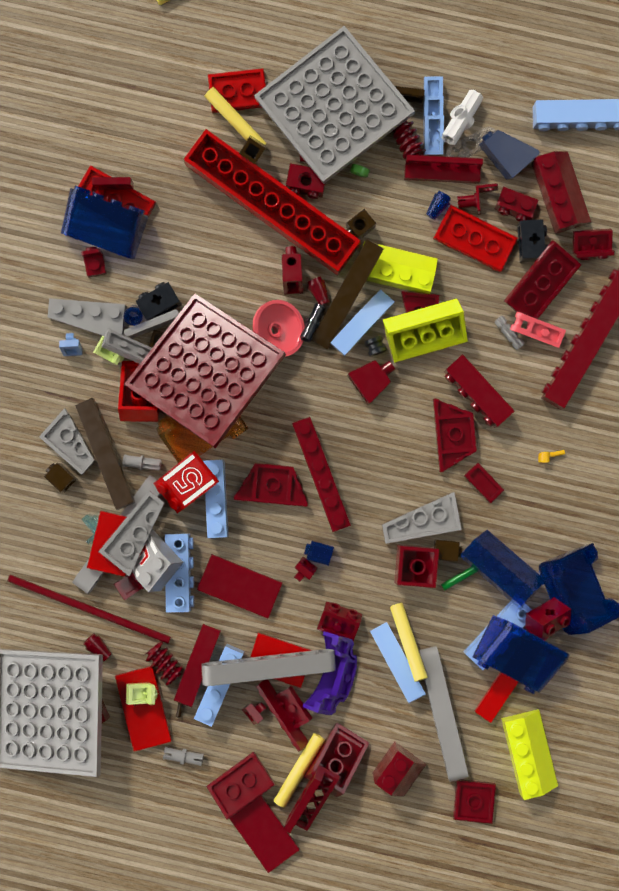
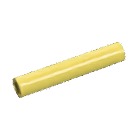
(231, 115)
(408, 642)
(299, 770)

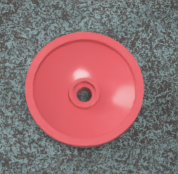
(286, 324)

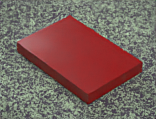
(238, 87)
(106, 526)
(269, 645)

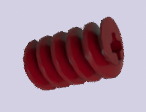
(407, 140)
(164, 663)

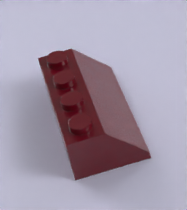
(560, 191)

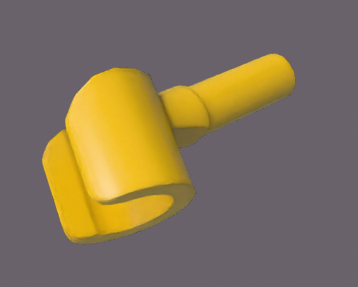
(544, 457)

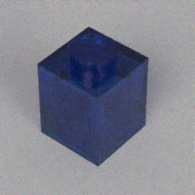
(319, 552)

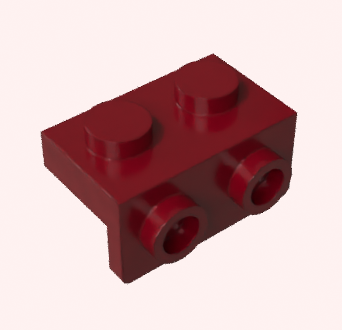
(593, 244)

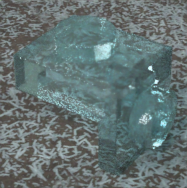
(91, 522)

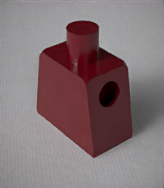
(292, 271)
(371, 379)

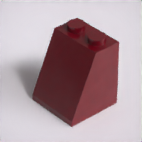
(397, 770)

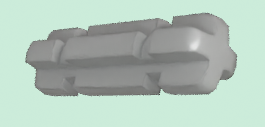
(512, 336)

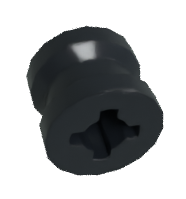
(375, 346)

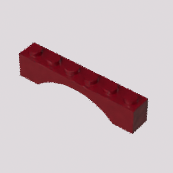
(321, 474)

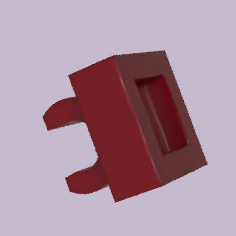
(304, 568)
(253, 712)

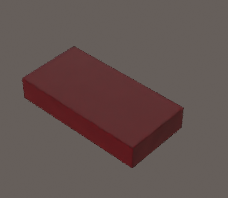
(112, 183)
(484, 482)

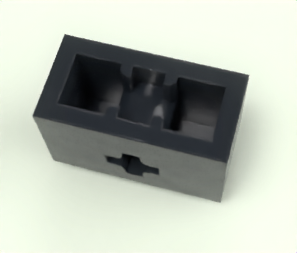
(531, 229)
(167, 297)

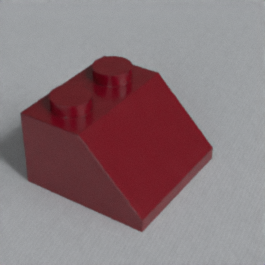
(416, 566)

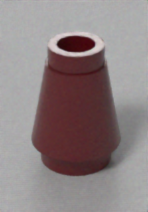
(318, 290)
(95, 645)

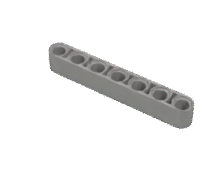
(88, 578)
(268, 667)
(443, 715)

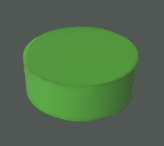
(359, 170)

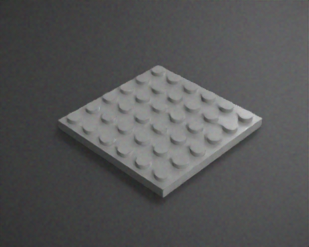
(334, 104)
(51, 711)

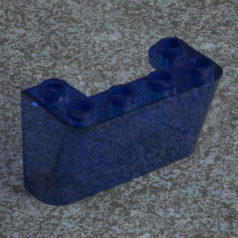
(103, 222)

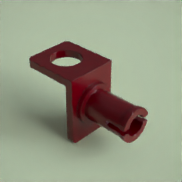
(474, 200)

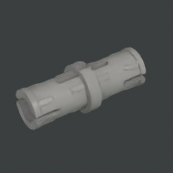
(183, 756)

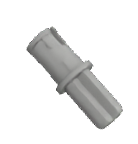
(141, 462)

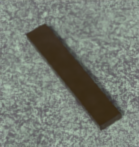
(347, 294)
(105, 454)

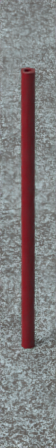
(89, 609)

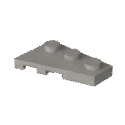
(68, 443)

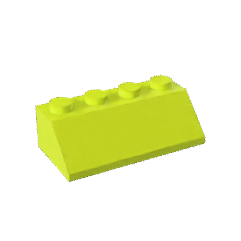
(404, 270)
(426, 330)
(529, 754)

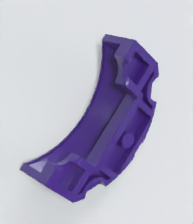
(334, 685)

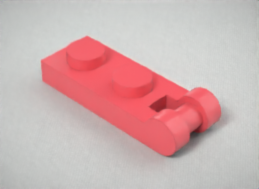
(538, 330)

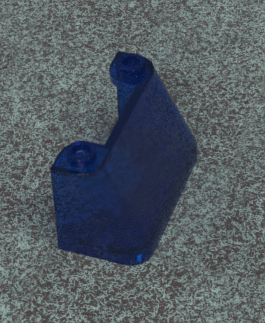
(575, 584)
(519, 654)

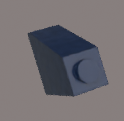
(507, 152)

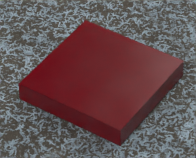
(474, 801)

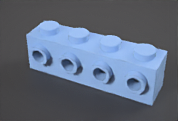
(179, 586)
(509, 613)

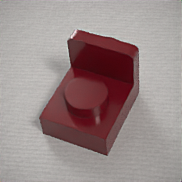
(94, 262)

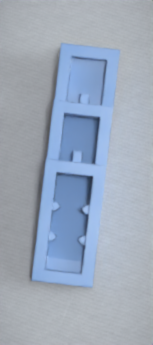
(433, 115)
(362, 322)
(397, 662)

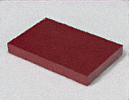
(240, 785)

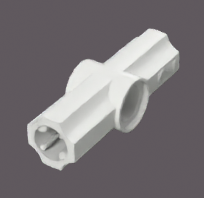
(462, 117)

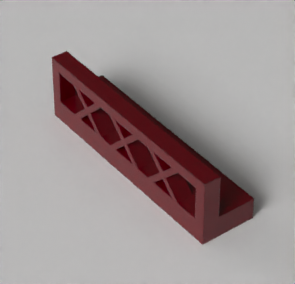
(443, 169)
(308, 796)

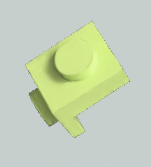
(106, 354)
(141, 693)

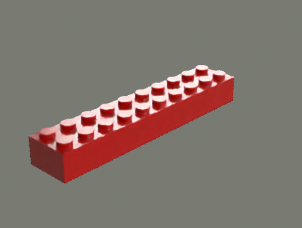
(271, 202)

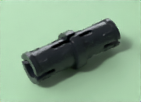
(312, 322)

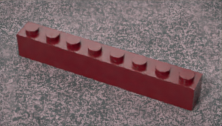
(584, 345)

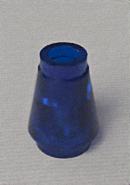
(438, 204)
(133, 319)

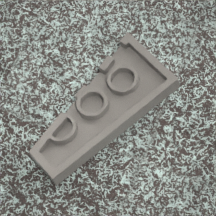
(87, 315)
(431, 519)
(130, 537)

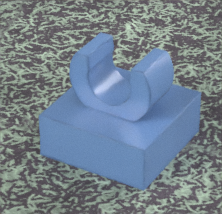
(70, 346)

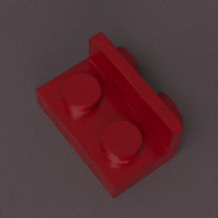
(516, 204)
(339, 620)

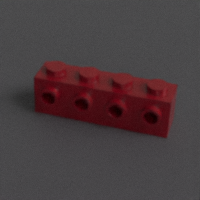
(478, 391)

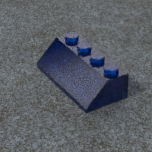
(503, 568)

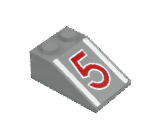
(156, 564)

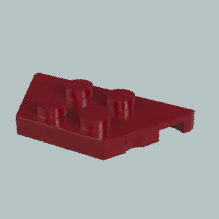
(453, 434)
(272, 485)

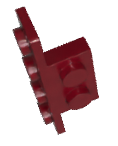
(288, 711)

